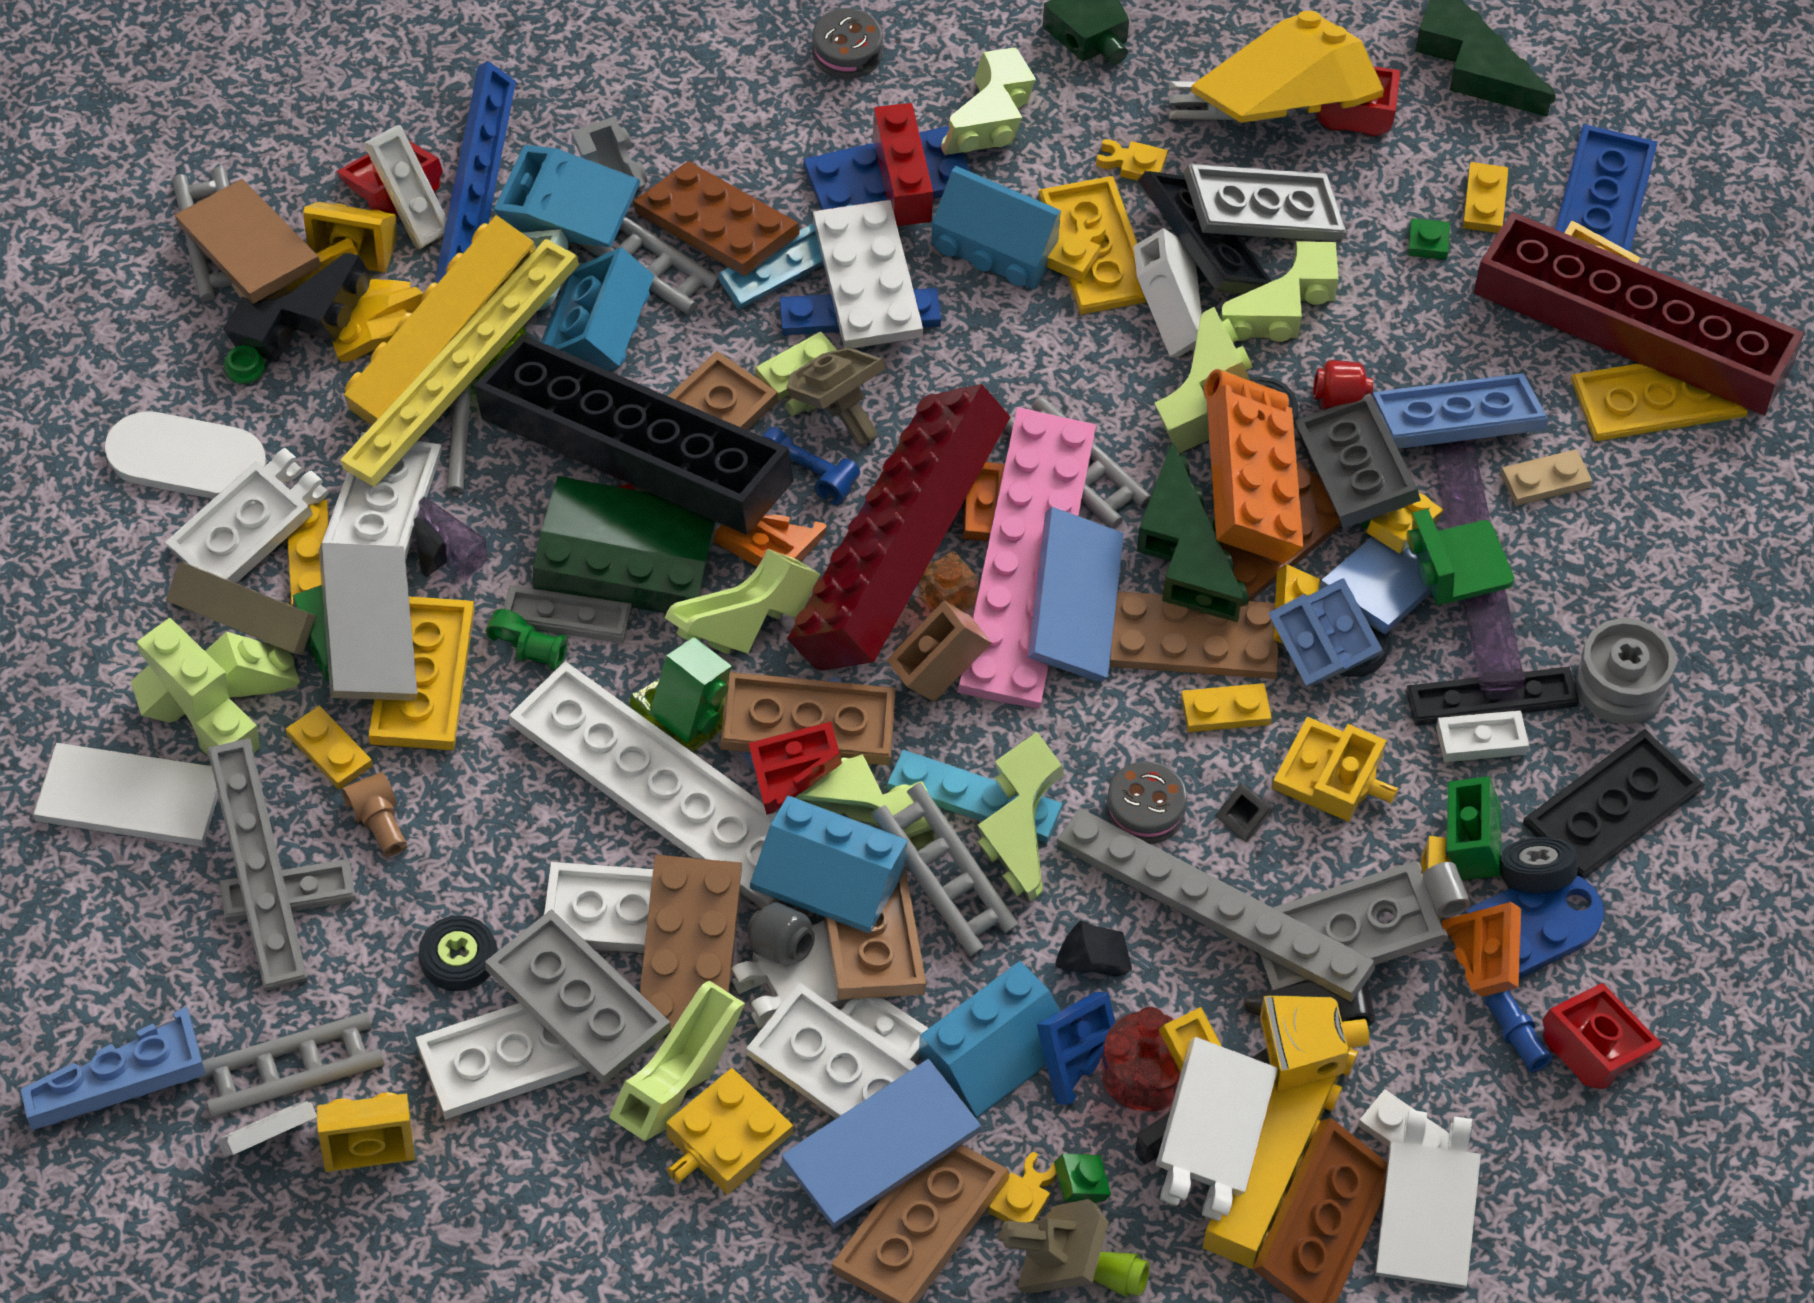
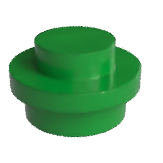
(244, 364)

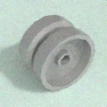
(1625, 671)

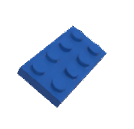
(855, 173)

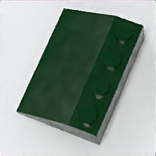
(621, 546)

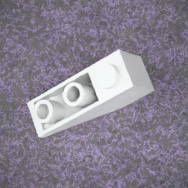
(1171, 289)

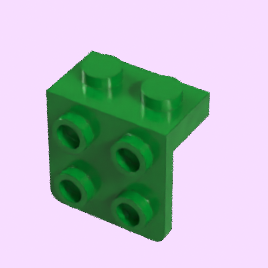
(1459, 559)

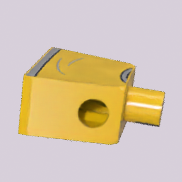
(1308, 1038)

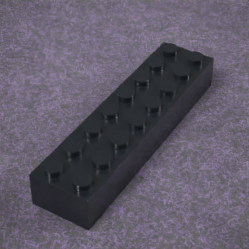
(635, 434)

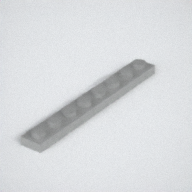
(1217, 905)

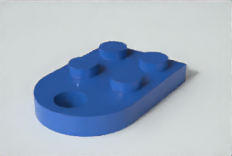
(1548, 924)

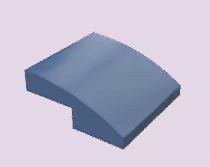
(1325, 633)

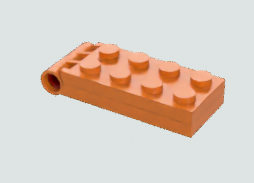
(1253, 467)

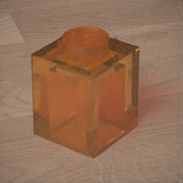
(949, 581)

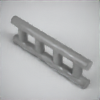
(185, 195)
(667, 257)
(1101, 466)
(971, 878)
(303, 1041)

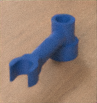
(833, 480)

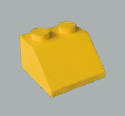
(370, 231)
(365, 1131)

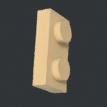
(1546, 477)

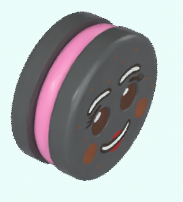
(847, 43)
(1147, 801)

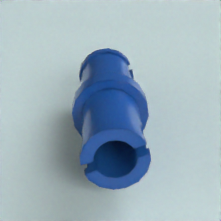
(1519, 1030)

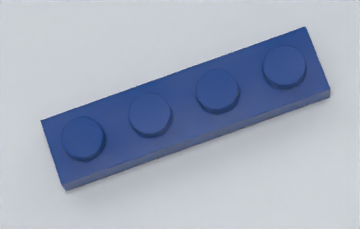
(816, 312)

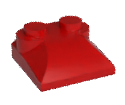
(1370, 117)
(366, 182)
(1597, 1036)

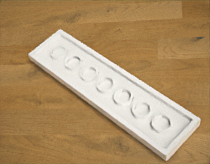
(646, 772)

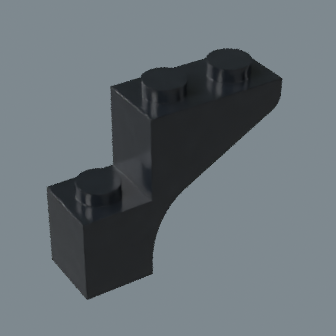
(316, 307)

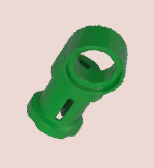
(528, 642)

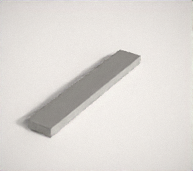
(257, 864)

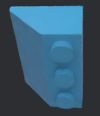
(995, 228)
(600, 309)
(829, 864)
(991, 1039)

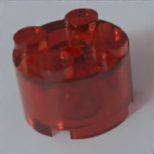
(1138, 1064)

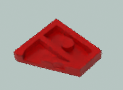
(793, 762)

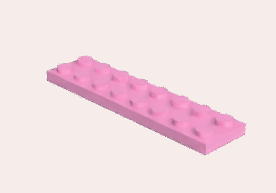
(1041, 471)

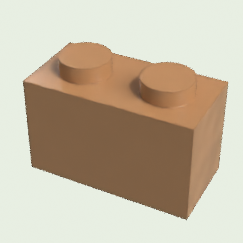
(939, 651)

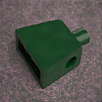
(1089, 27)

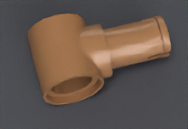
(374, 806)

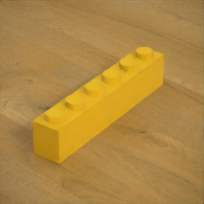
(445, 309)
(1283, 1141)

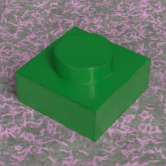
(1429, 238)
(1082, 1177)

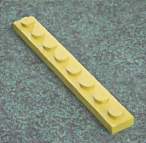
(459, 363)

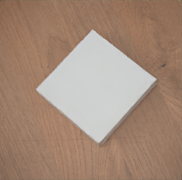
(266, 1128)

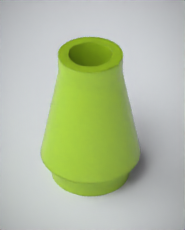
(1122, 1272)

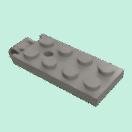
(1352, 910)

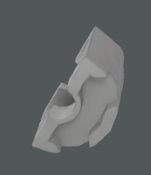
(608, 146)

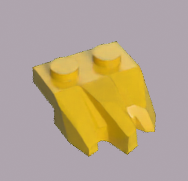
(376, 317)

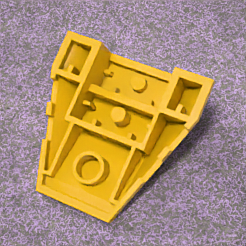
(1291, 67)

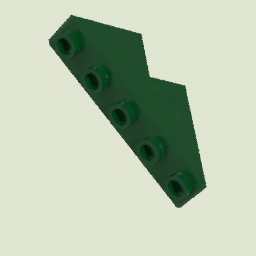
(1482, 59)
(1181, 532)

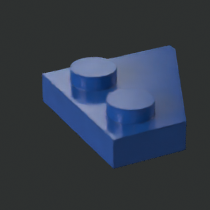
(1075, 1042)

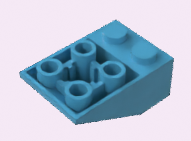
(566, 193)

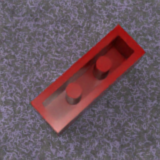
(903, 163)

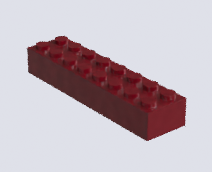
(1638, 313)
(898, 528)

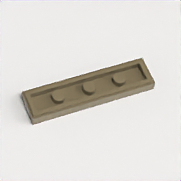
(241, 608)

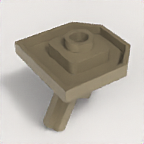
(835, 383)
(1059, 1247)

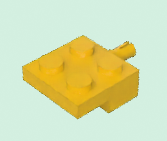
(1333, 769)
(726, 1132)

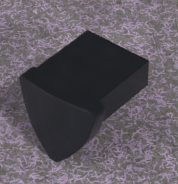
(1094, 950)

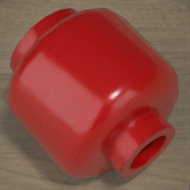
(1340, 383)

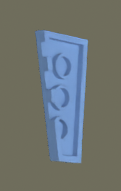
(142, 1066)

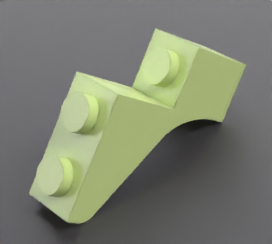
(992, 114)
(1276, 307)
(1185, 410)
(735, 615)
(250, 670)
(197, 686)
(855, 792)
(1011, 831)
(681, 1062)

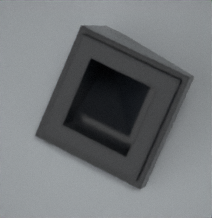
(430, 547)
(1246, 808)

